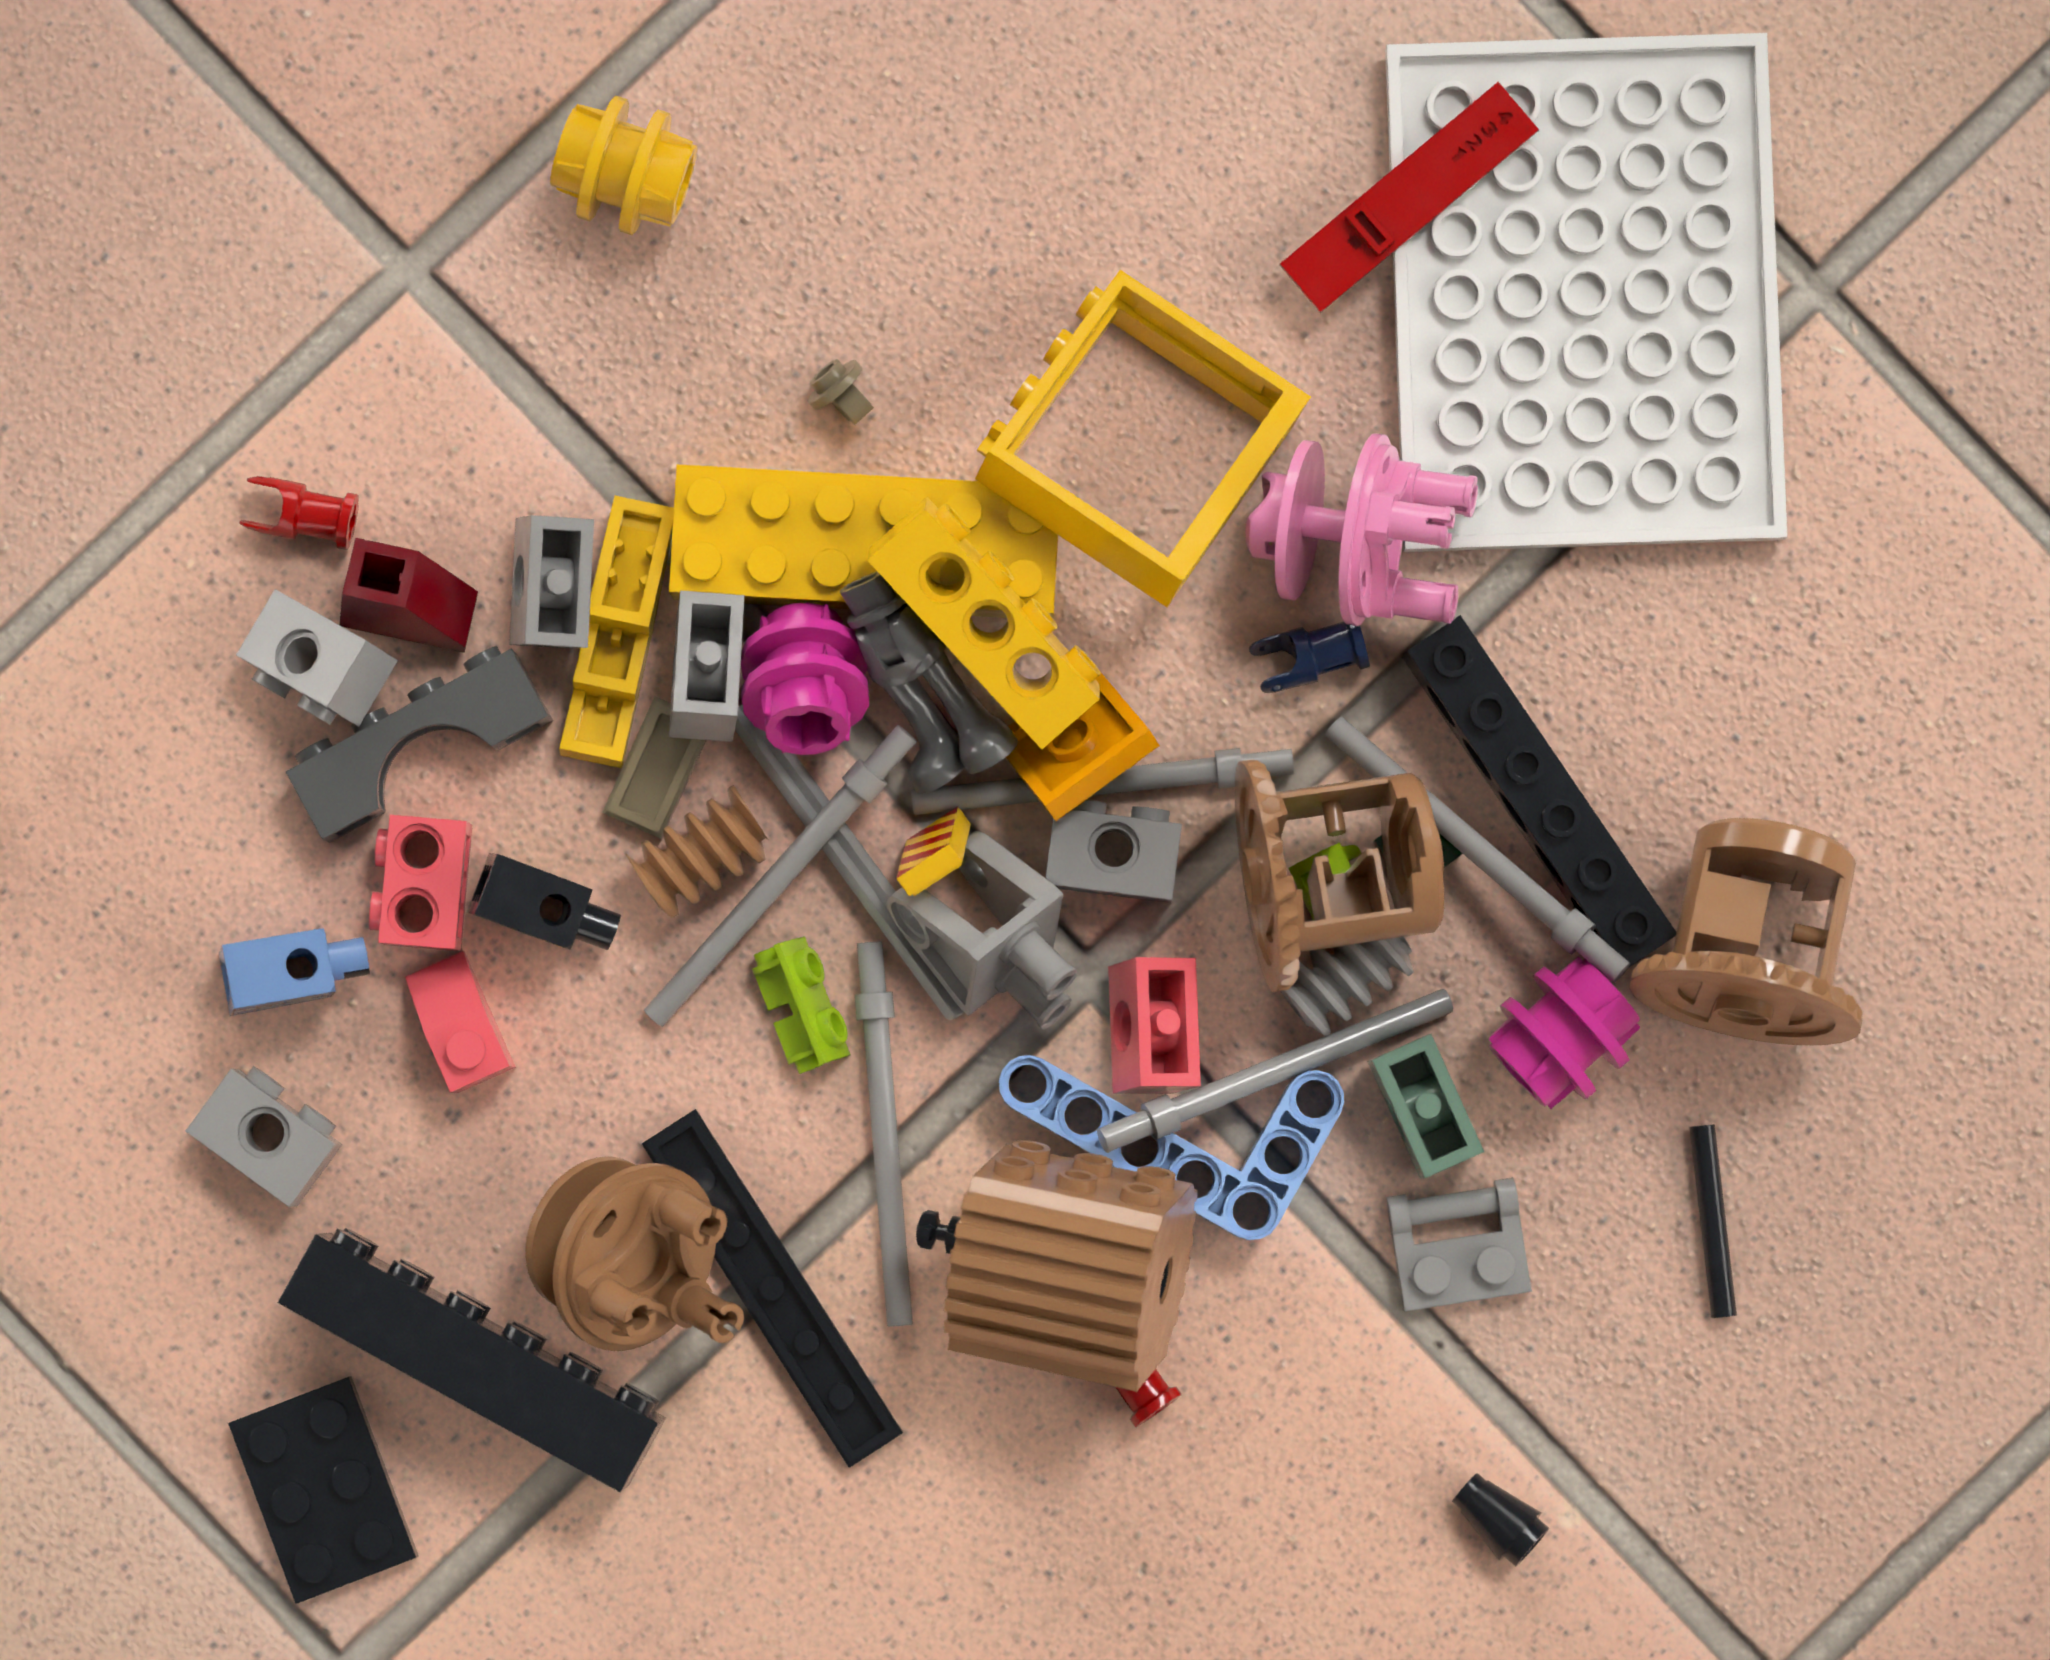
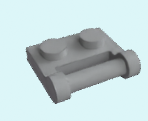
(1461, 1266)

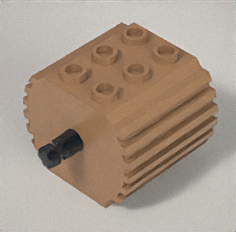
(1066, 1264)

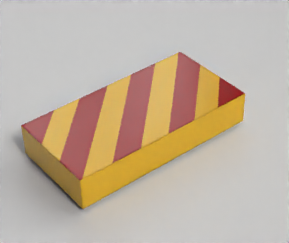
(934, 852)

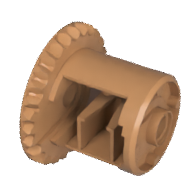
(1345, 905)
(1713, 968)

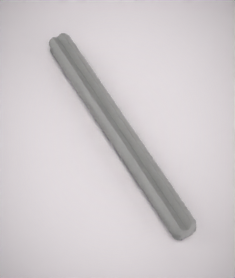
(844, 853)

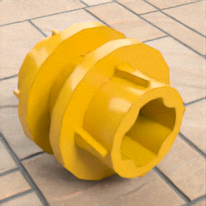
(623, 165)

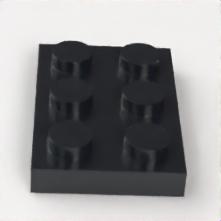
(323, 1489)

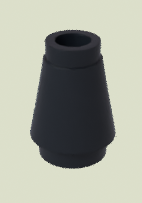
(1500, 1519)

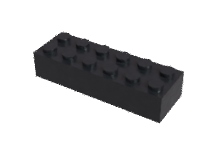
(472, 1359)

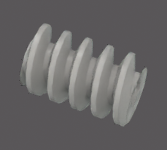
(1343, 976)

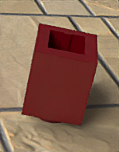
(406, 597)

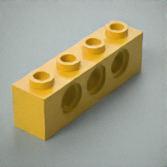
(1038, 705)

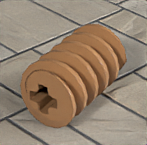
(700, 853)

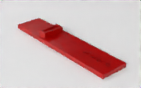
(1409, 197)

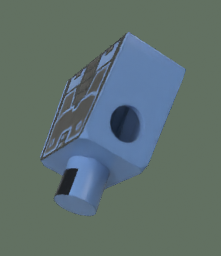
(258, 975)

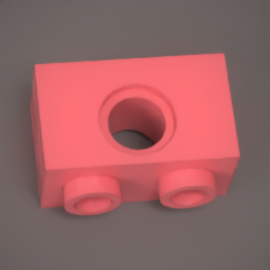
(1154, 1025)

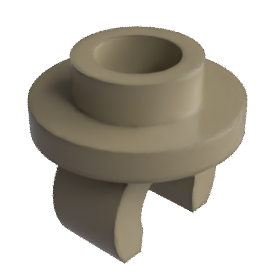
(835, 385)

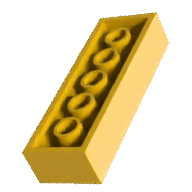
(811, 533)

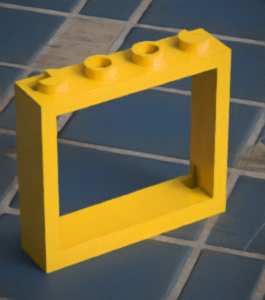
(1193, 350)

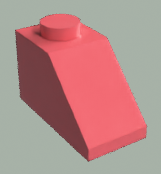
(458, 1023)

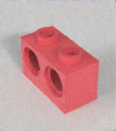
(440, 883)

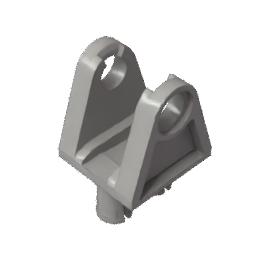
(1009, 959)

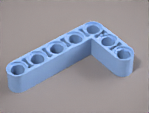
(1175, 1151)

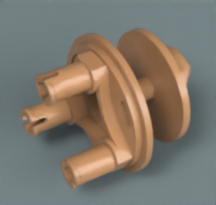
(628, 1254)

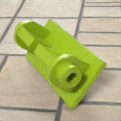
(795, 976)

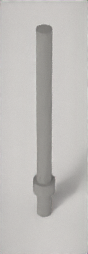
(1137, 778)
(862, 783)
(1570, 929)
(874, 1008)
(1164, 1115)

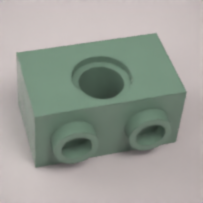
(1425, 1106)

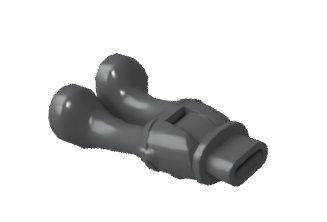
(896, 653)

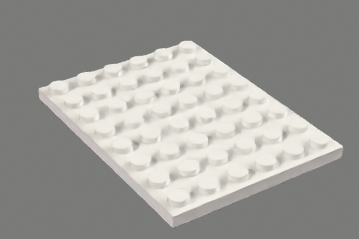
(1601, 298)

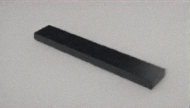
(780, 1297)

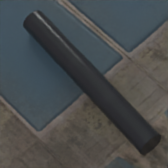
(1713, 1221)

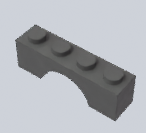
(346, 781)

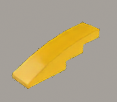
(620, 632)

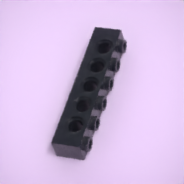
(1537, 791)

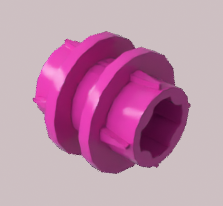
(804, 679)
(1564, 1032)

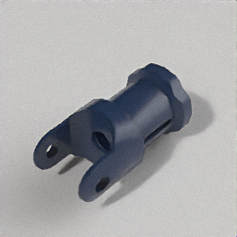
(1314, 653)

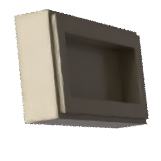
(653, 774)

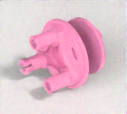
(1385, 506)

